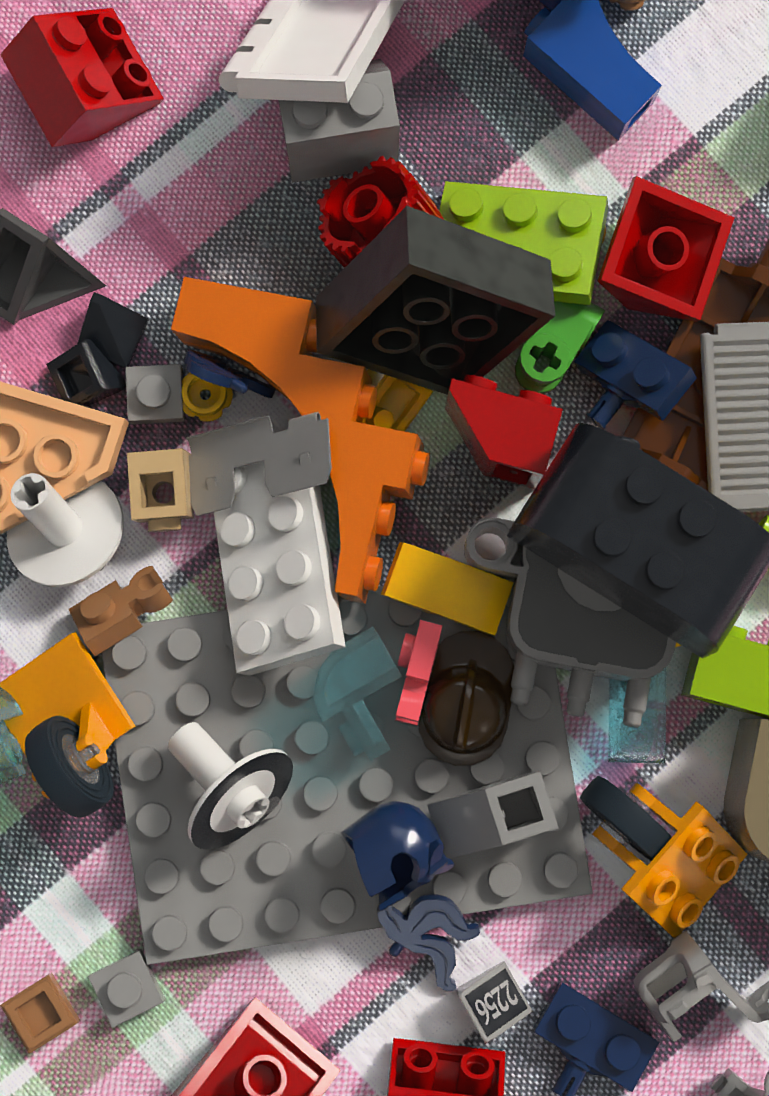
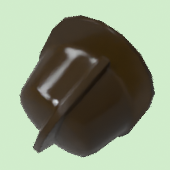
(467, 699)

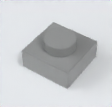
(154, 394)
(126, 988)

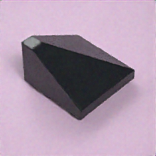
(113, 329)
(85, 375)

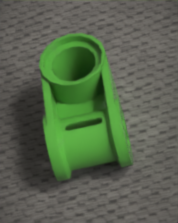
(558, 341)

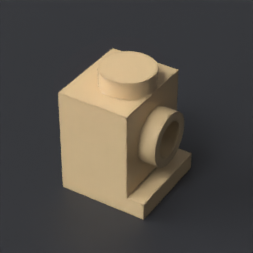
(146, 474)

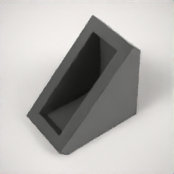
(36, 271)

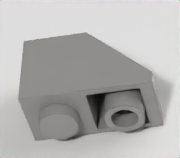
(493, 815)

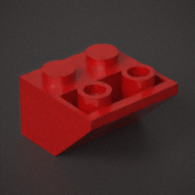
(80, 74)
(504, 432)
(444, 1070)

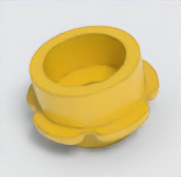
(208, 409)

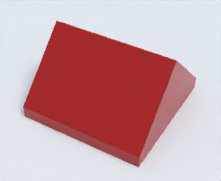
(664, 252)

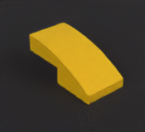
(447, 588)

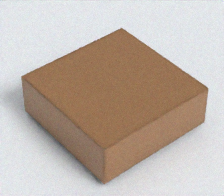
(40, 1013)

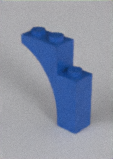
(589, 63)

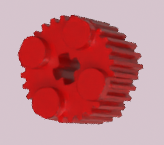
(365, 204)

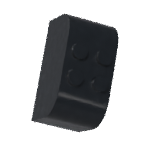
(645, 538)

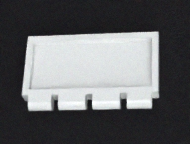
(309, 49)

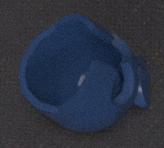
(396, 851)

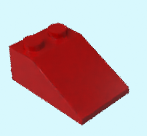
(260, 1058)

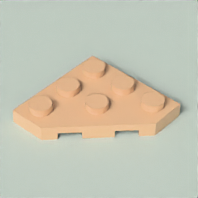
(56, 440)

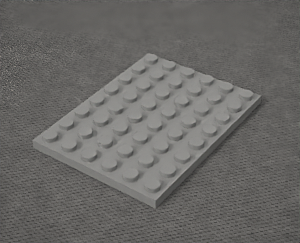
(295, 869)

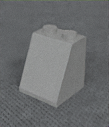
(343, 137)

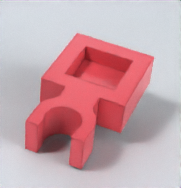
(418, 657)

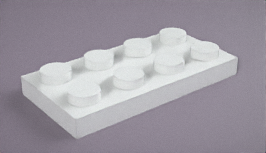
(277, 575)

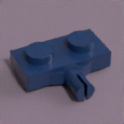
(632, 374)
(592, 1041)

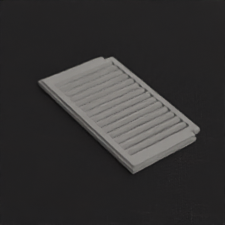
(737, 413)

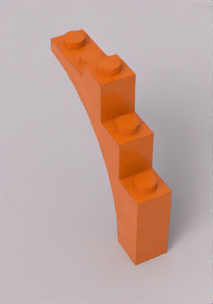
(368, 462)

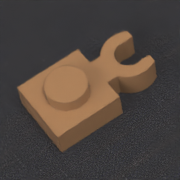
(114, 611)

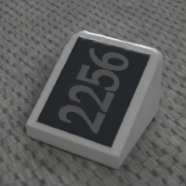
(494, 1001)

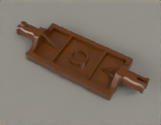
(679, 441)

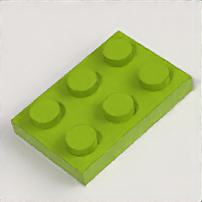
(547, 223)

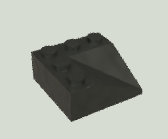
(433, 302)

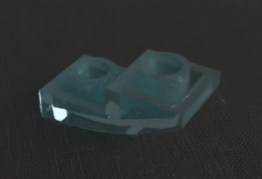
(643, 743)

